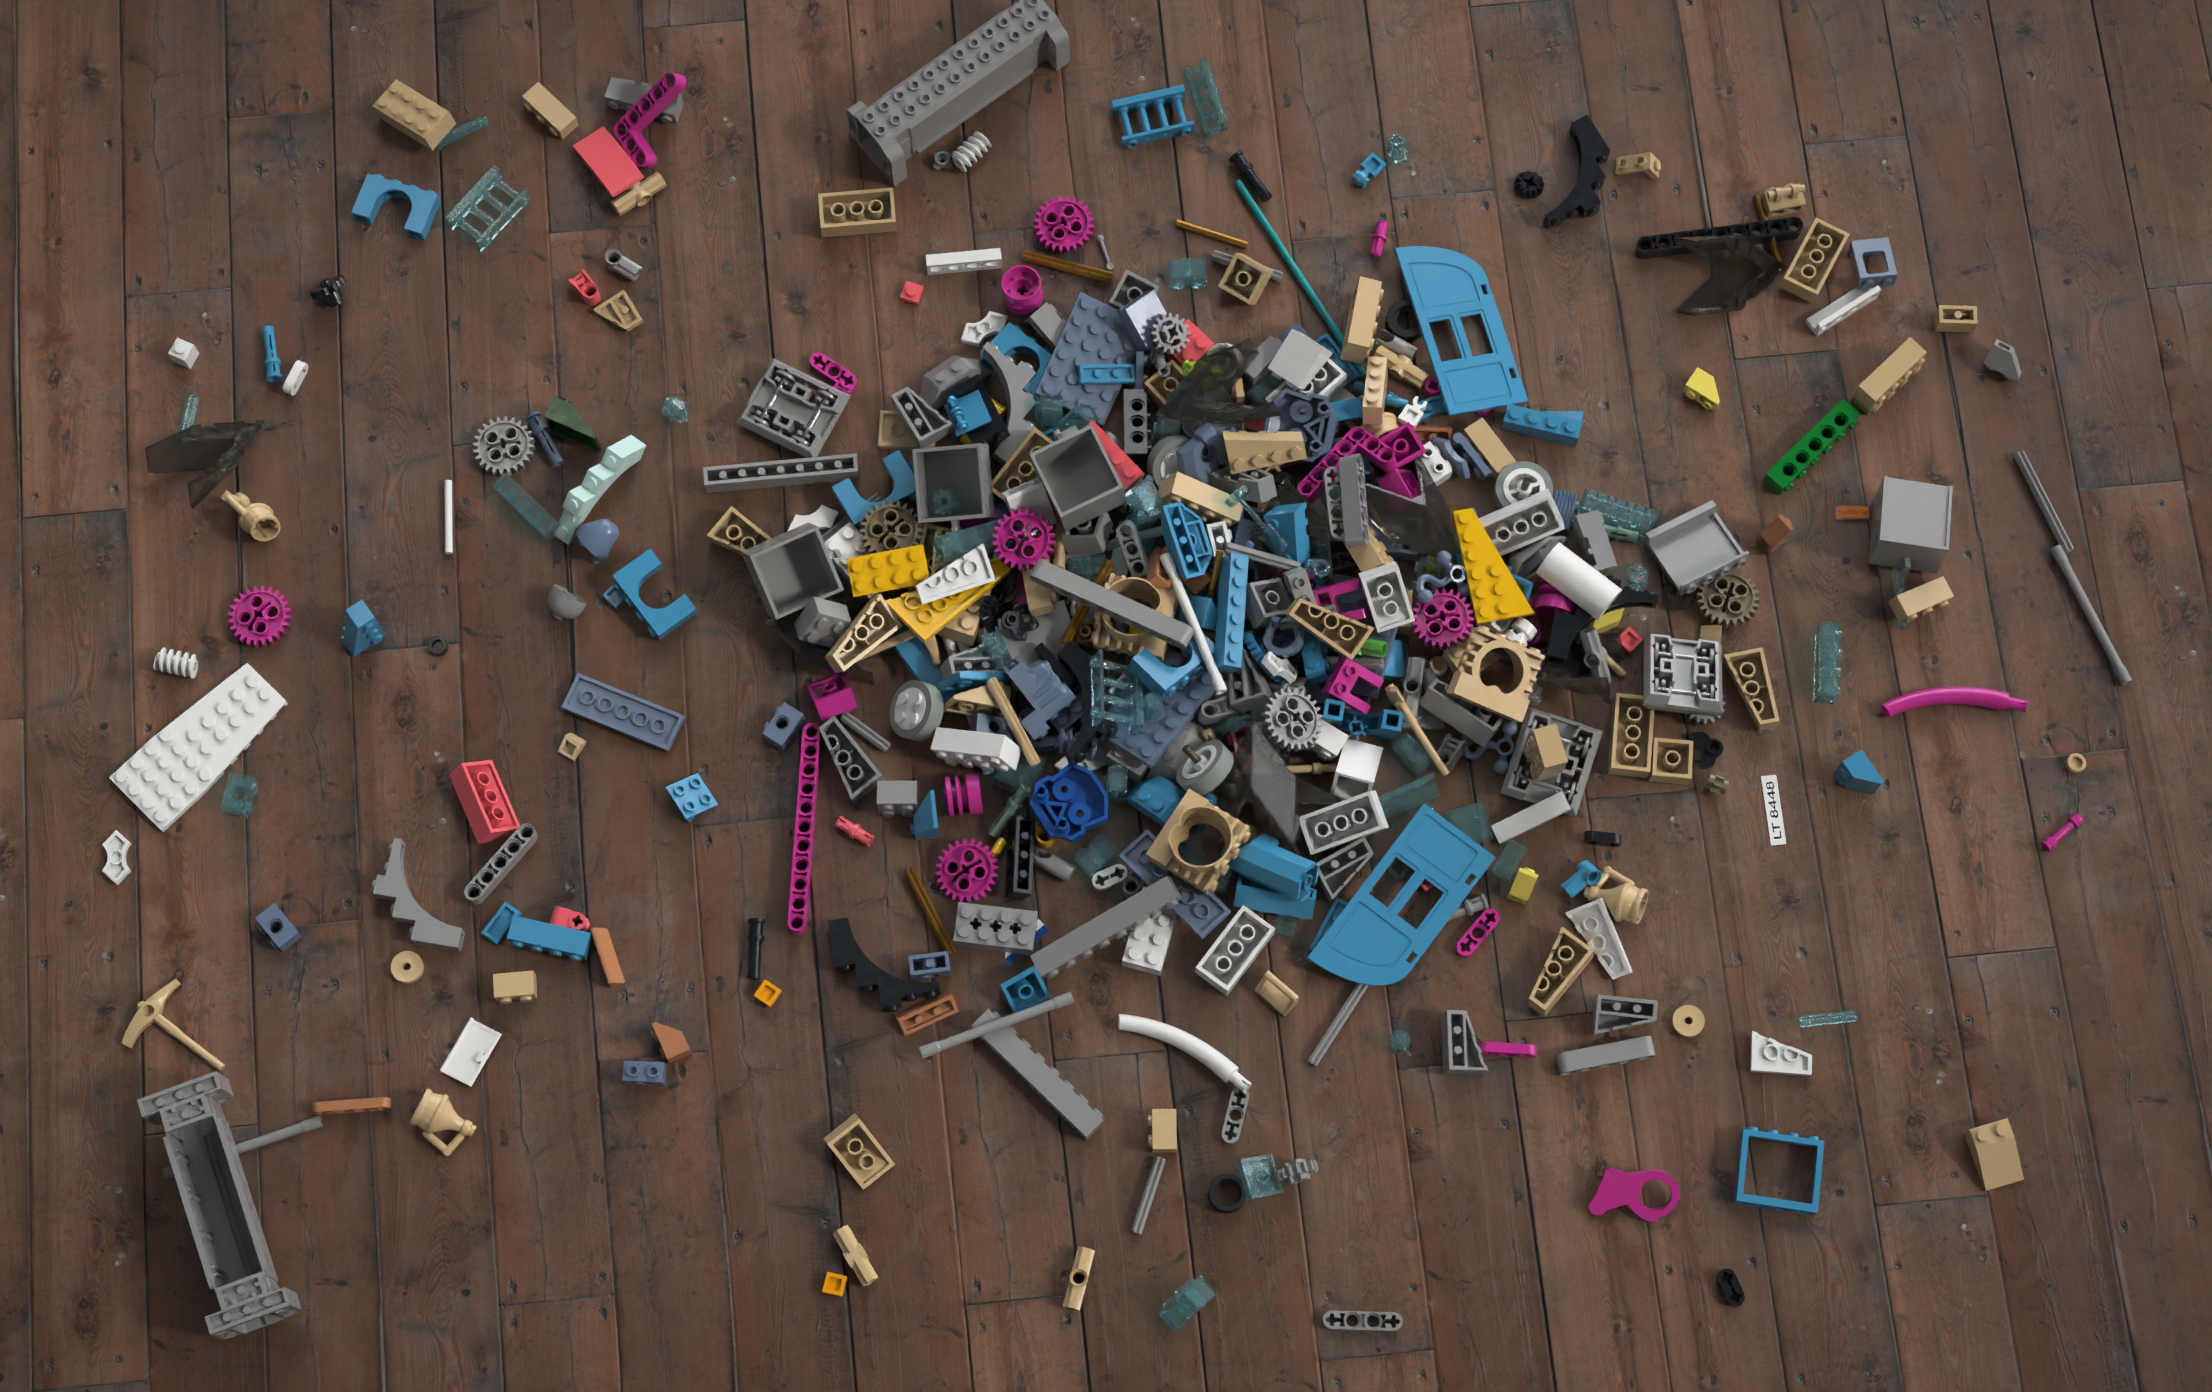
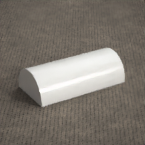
(1578, 581)

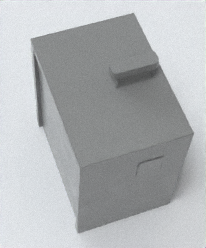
(961, 469)
(1078, 477)
(1910, 525)
(793, 570)

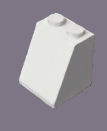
(1298, 360)
(1030, 496)
(1356, 769)

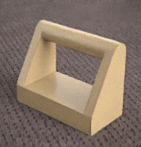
(1276, 993)

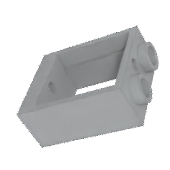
(1259, 366)

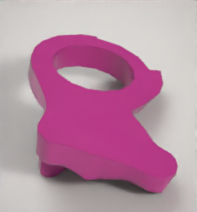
(1624, 1189)

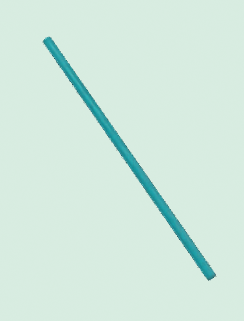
(1294, 268)

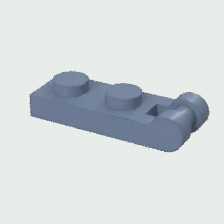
(1468, 453)

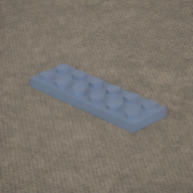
(623, 712)
(1195, 908)

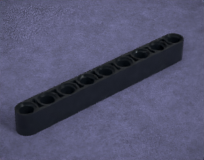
(1744, 229)

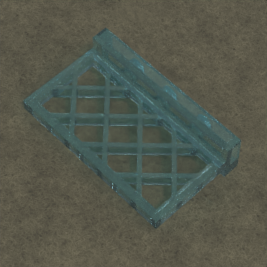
(1619, 512)

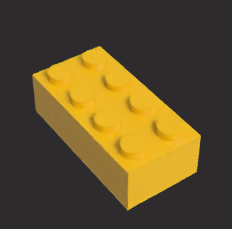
(887, 570)

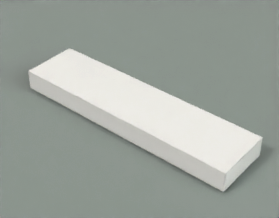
(1530, 817)

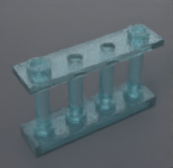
(481, 192)
(1132, 686)

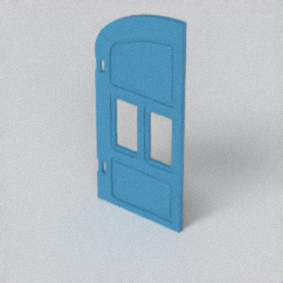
(1448, 288)
(1371, 940)

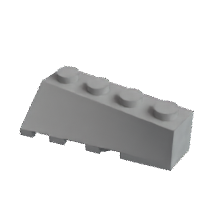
(625, 94)

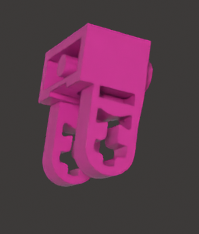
(1327, 595)
(1343, 679)

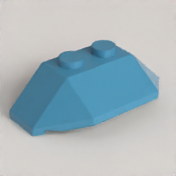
(1185, 540)
(1155, 798)

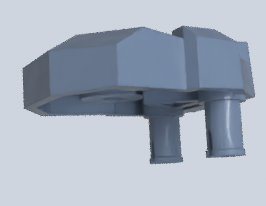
(1317, 412)
(1199, 465)

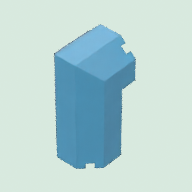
(1275, 867)

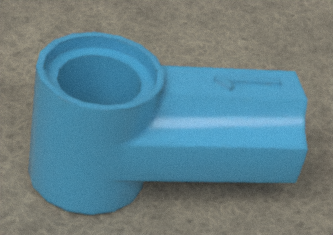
(1585, 875)

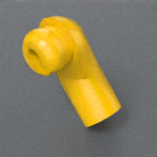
(998, 847)

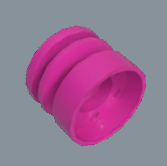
(1022, 290)
(1551, 601)
(963, 795)

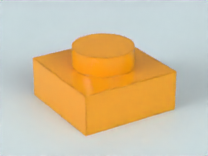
(767, 993)
(834, 1284)

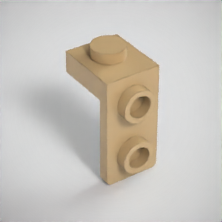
(1637, 163)

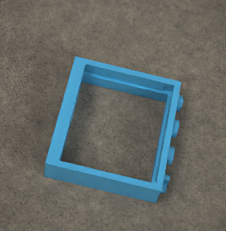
(1773, 1203)

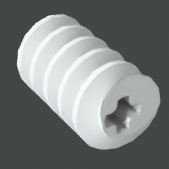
(969, 150)
(176, 663)

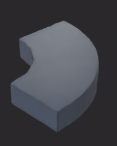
(1458, 464)

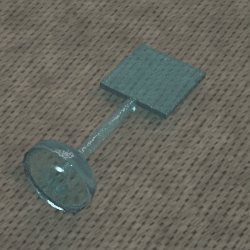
(1270, 535)

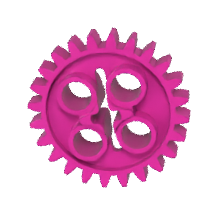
(1057, 211)
(1007, 533)
(274, 625)
(1446, 634)
(957, 855)

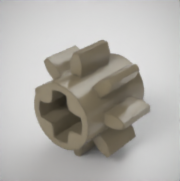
(1717, 783)

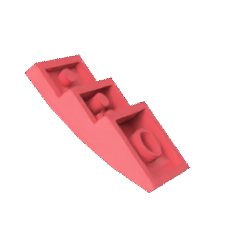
(608, 161)

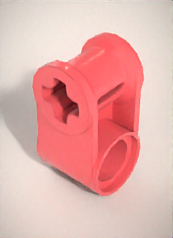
(583, 286)
(568, 918)

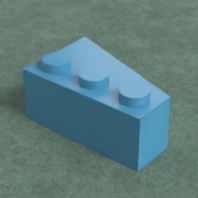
(1291, 525)
(360, 629)

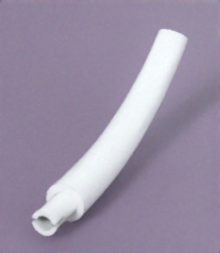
(1188, 1043)

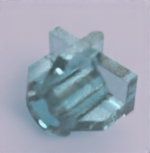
(1398, 147)

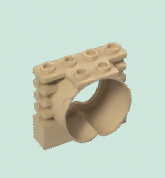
(1160, 598)
(1468, 685)
(1191, 811)

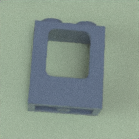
(1872, 247)

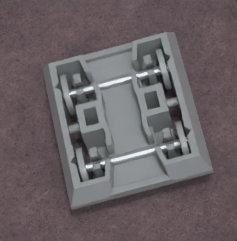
(793, 409)
(1682, 675)
(1572, 736)

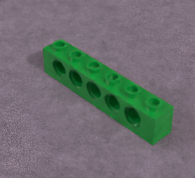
(1841, 412)

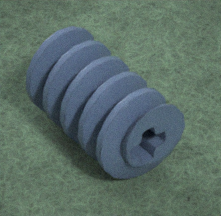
(1065, 741)

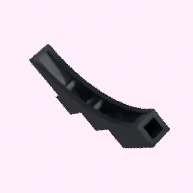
(1592, 153)
(1567, 626)
(1077, 663)
(869, 977)

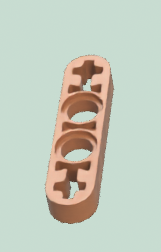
(351, 1106)

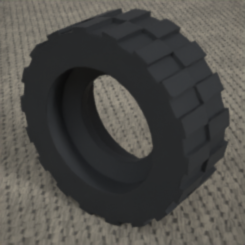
(1392, 326)

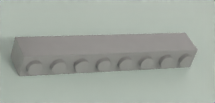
(781, 473)
(1106, 927)
(1040, 1077)

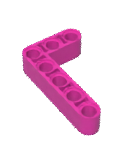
(631, 125)
(1354, 446)

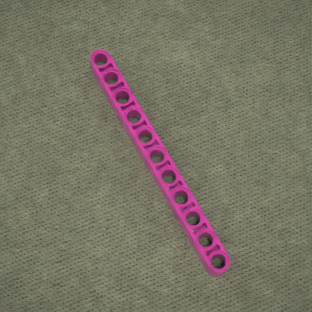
(804, 837)

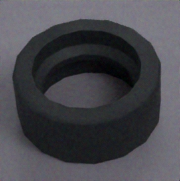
(1212, 1195)

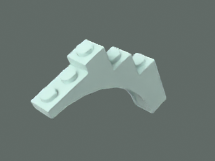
(596, 481)

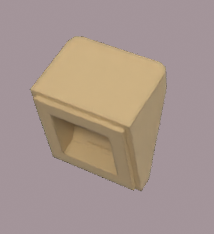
(1711, 632)
(571, 746)

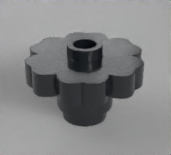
(329, 290)

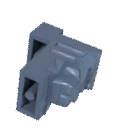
(1042, 690)

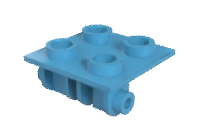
(967, 412)
(691, 796)

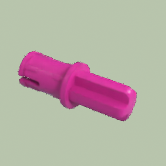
(1379, 238)

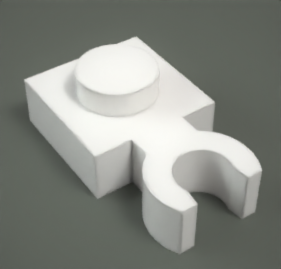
(1413, 413)

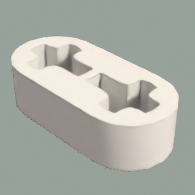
(295, 377)
(1107, 873)

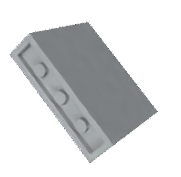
(1695, 548)
(1049, 633)

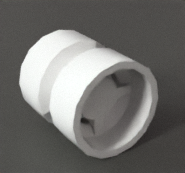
(1521, 631)

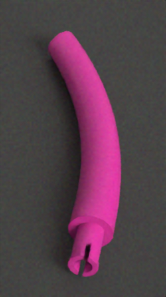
(1953, 695)

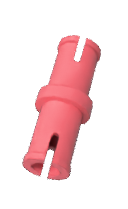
(855, 831)

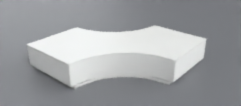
(976, 332)
(823, 518)
(1280, 667)
(116, 865)

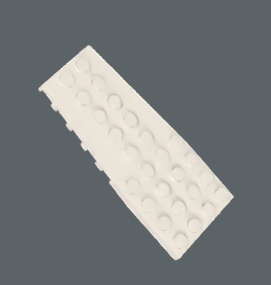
(197, 747)

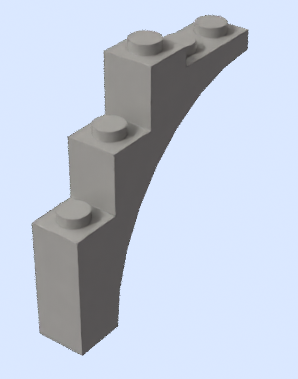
(1018, 401)
(394, 887)

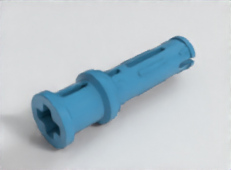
(271, 362)

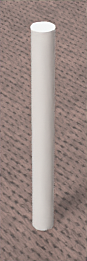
(448, 517)

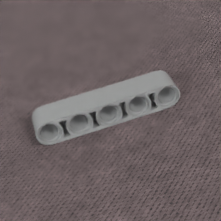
(1354, 500)
(1133, 557)
(500, 873)
(1605, 1055)

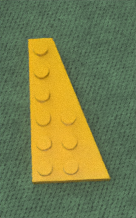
(1489, 581)
(933, 616)

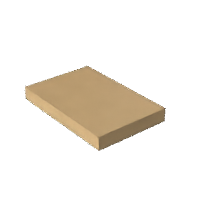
(894, 433)

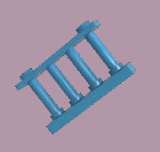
(1150, 99)

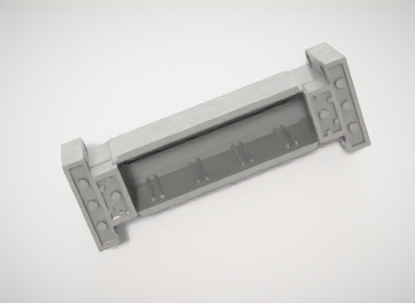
(958, 85)
(219, 1206)

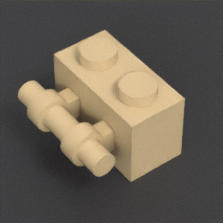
(1783, 200)

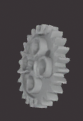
(506, 462)
(1292, 719)

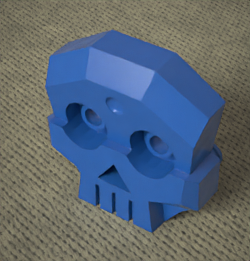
(1083, 795)

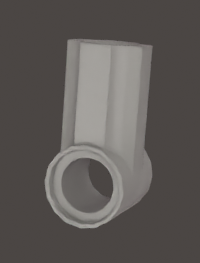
(623, 266)

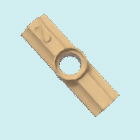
(638, 193)
(1402, 367)
(855, 1255)
(1075, 1291)

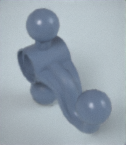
(1443, 558)
(1500, 766)

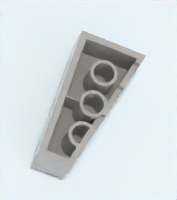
(854, 766)

